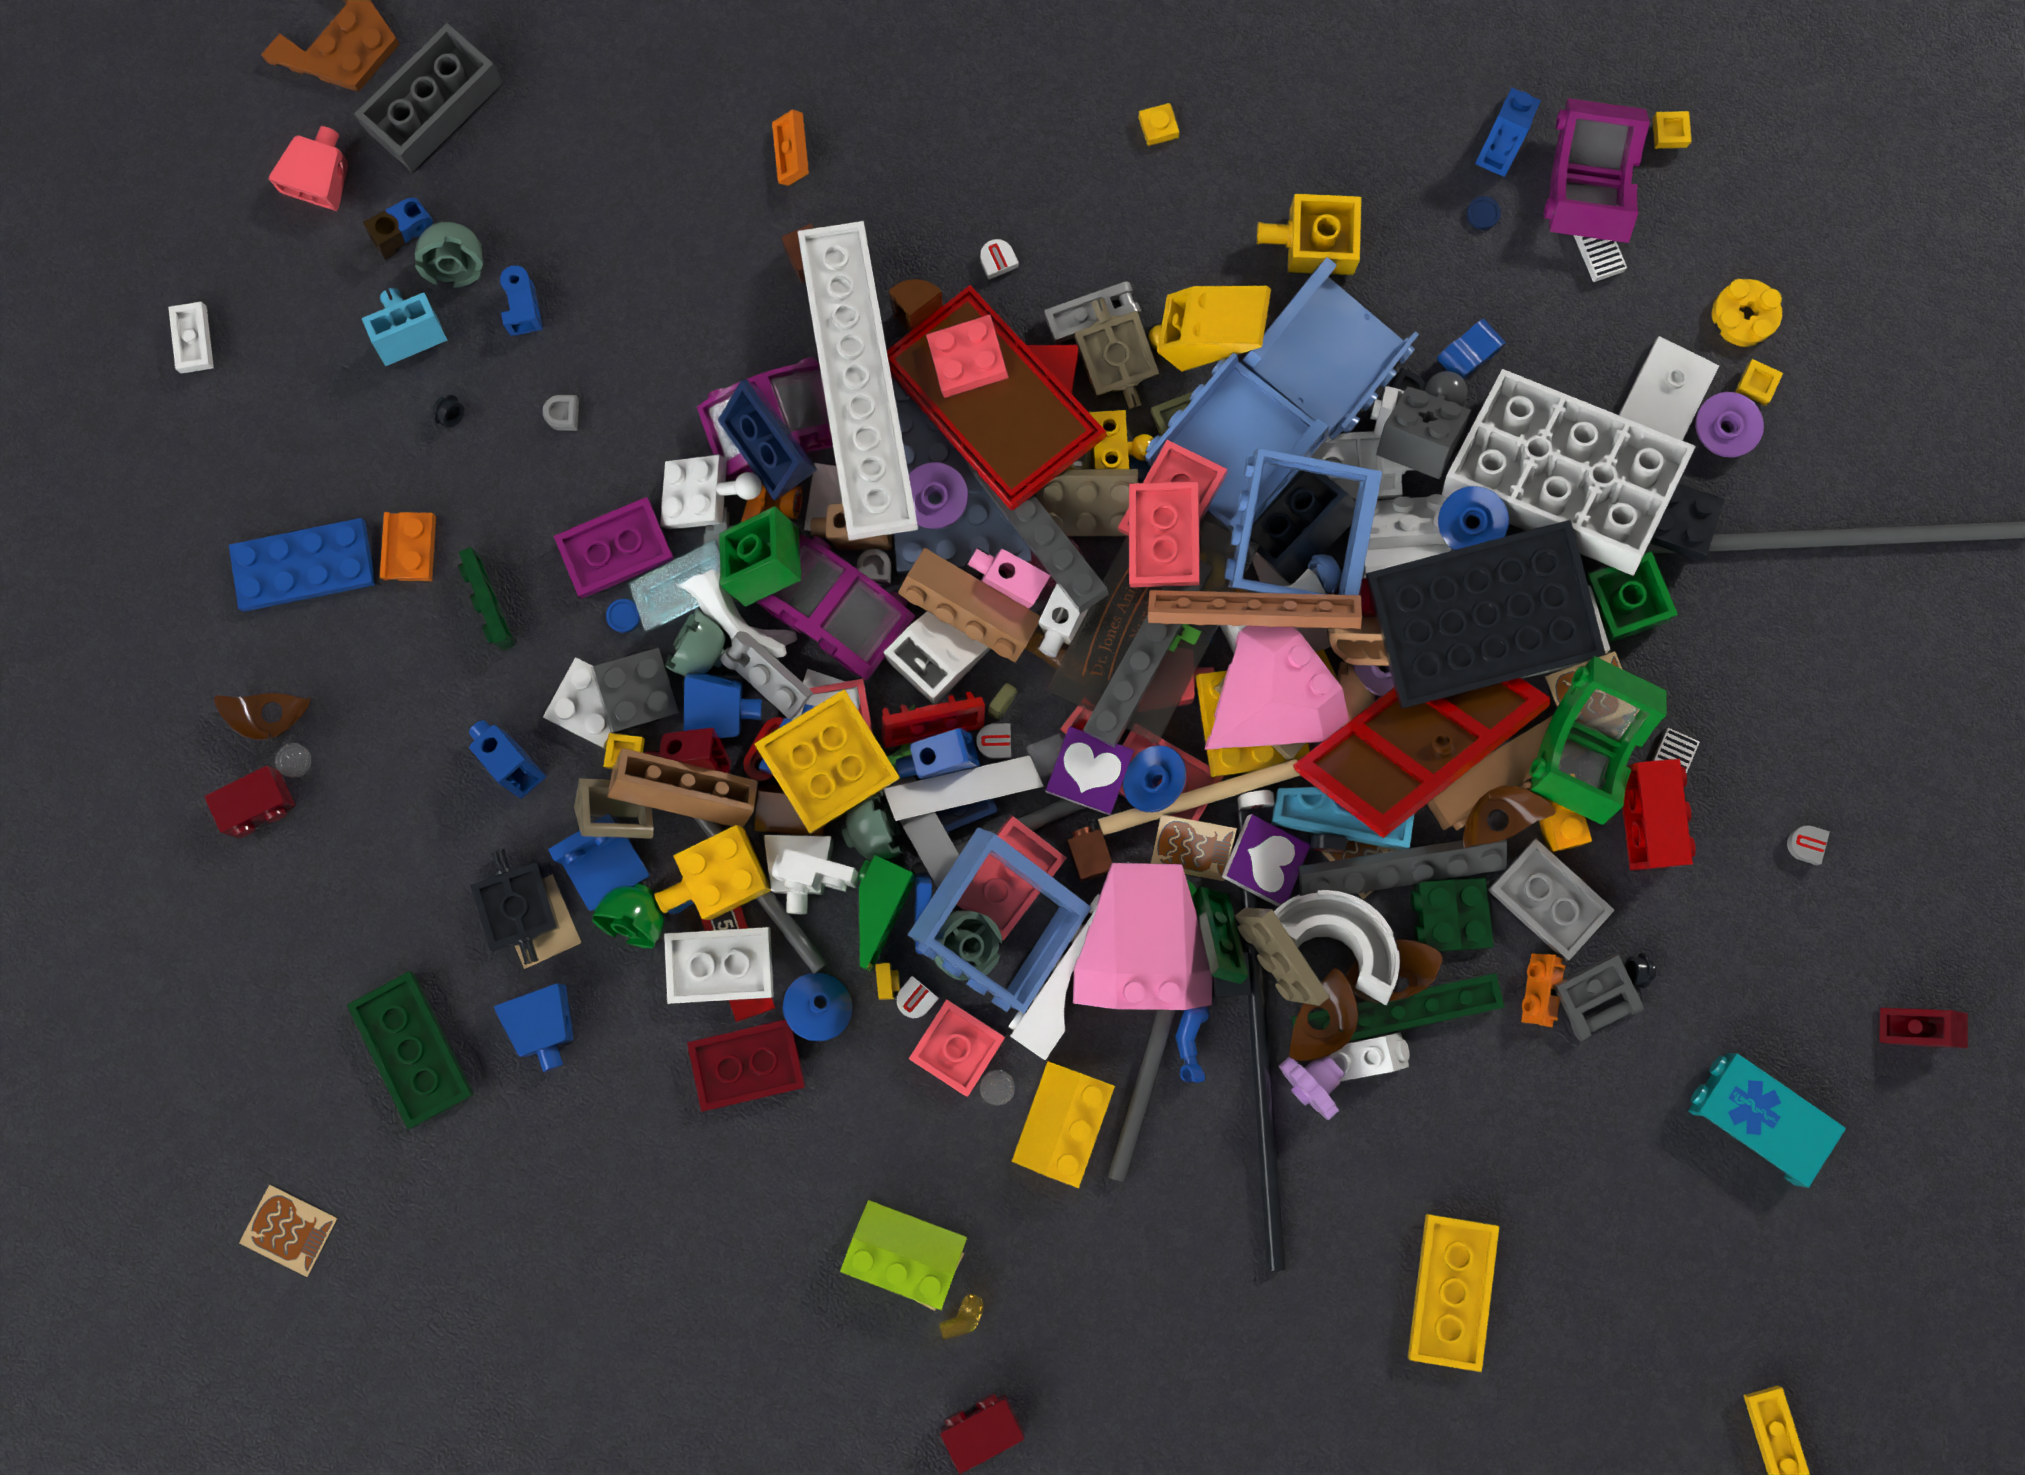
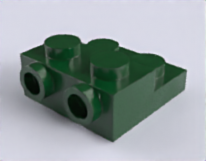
(1452, 914)

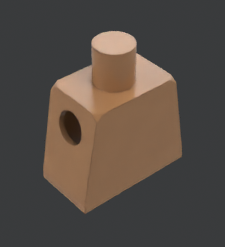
(835, 530)

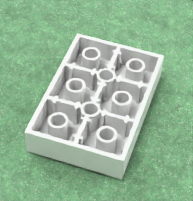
(1571, 462)

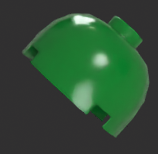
(632, 914)

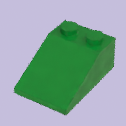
(881, 899)

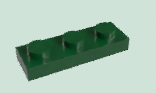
(484, 599)
(1220, 935)

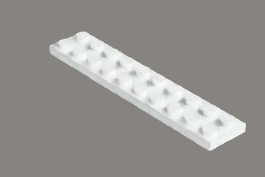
(857, 381)

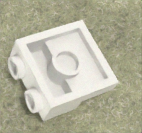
(806, 872)

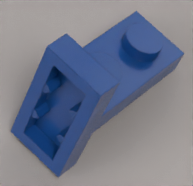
(1508, 132)

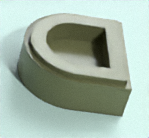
(1002, 701)

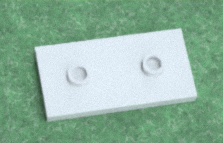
(1669, 389)

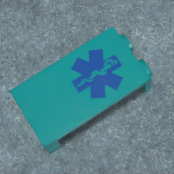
(1767, 1117)

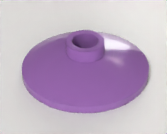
(1739, 414)
(945, 482)

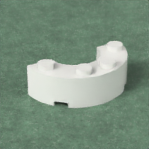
(1353, 923)

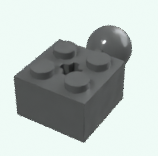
(1427, 425)

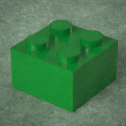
(759, 556)
(1631, 602)

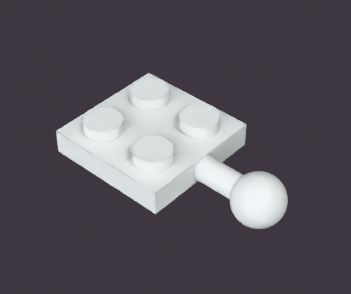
(697, 489)

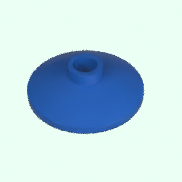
(1474, 502)
(1146, 771)
(811, 1021)

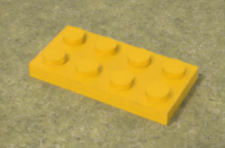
(1453, 1293)

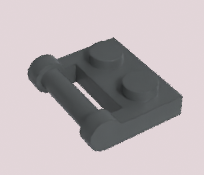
(1594, 987)

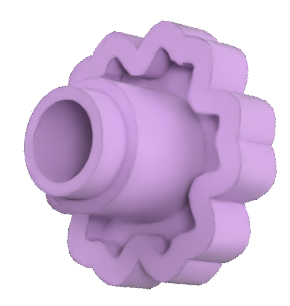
(1314, 1083)

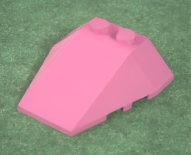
(1144, 943)

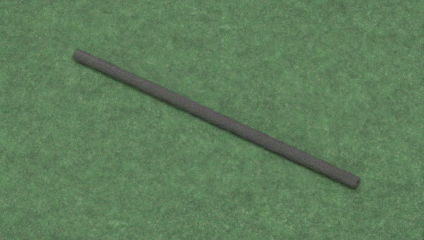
(1860, 536)

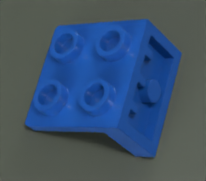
(599, 863)

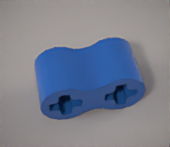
(1471, 349)

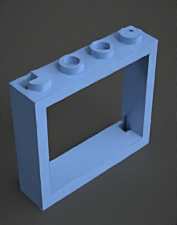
(1360, 527)
(1048, 947)

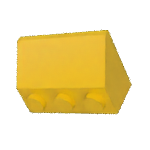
(1063, 1124)

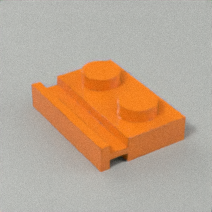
(408, 546)

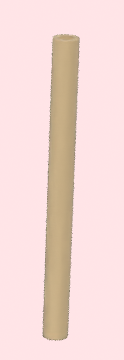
(1202, 796)

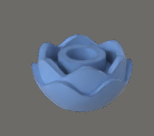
(1327, 572)

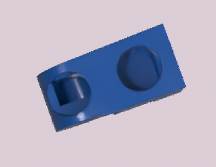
(523, 302)

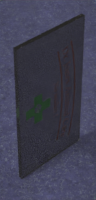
(1113, 626)

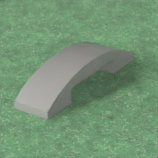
(930, 841)

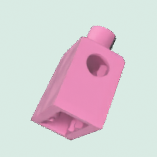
(1023, 580)

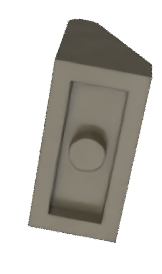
(593, 801)

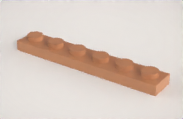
(1255, 609)

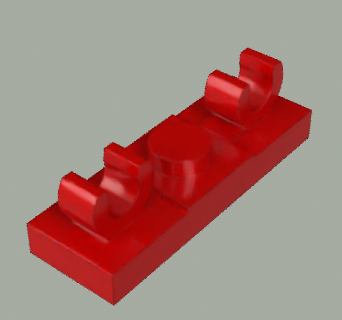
(932, 720)

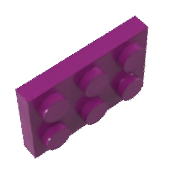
(613, 548)

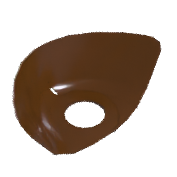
(245, 714)
(1519, 804)
(1417, 963)
(1343, 1013)

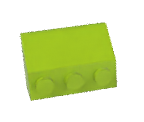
(904, 1254)

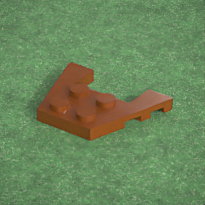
(344, 52)

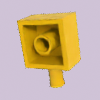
(1316, 230)
(717, 875)

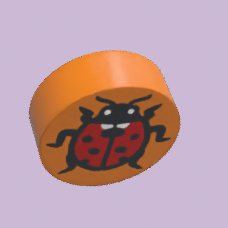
(791, 503)

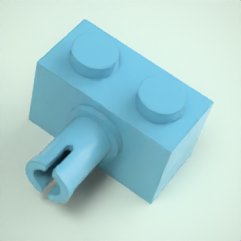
(403, 327)

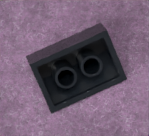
(1302, 523)

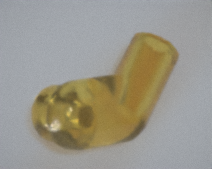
(966, 1320)

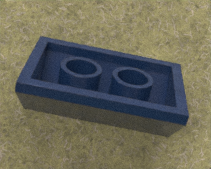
(765, 440)

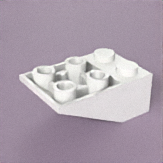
(934, 656)

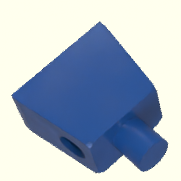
(717, 704)
(953, 751)
(504, 759)
(538, 1024)

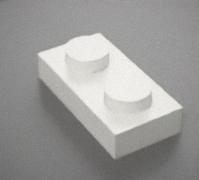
(190, 337)

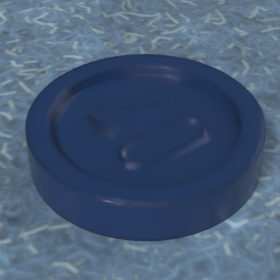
(1483, 213)

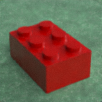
(1657, 816)

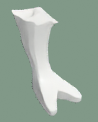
(719, 606)

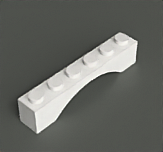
(1044, 1021)

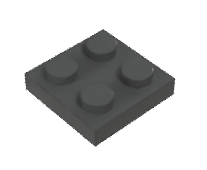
(634, 690)

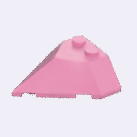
(1276, 693)

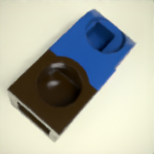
(397, 225)

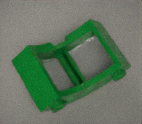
(1593, 737)

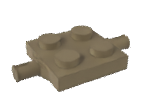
(1116, 353)

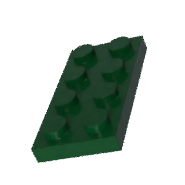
(410, 1050)

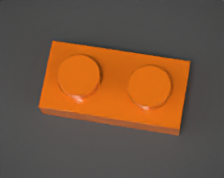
(790, 147)

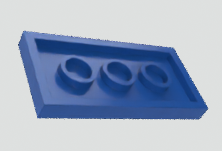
(302, 564)

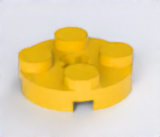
(1763, 302)

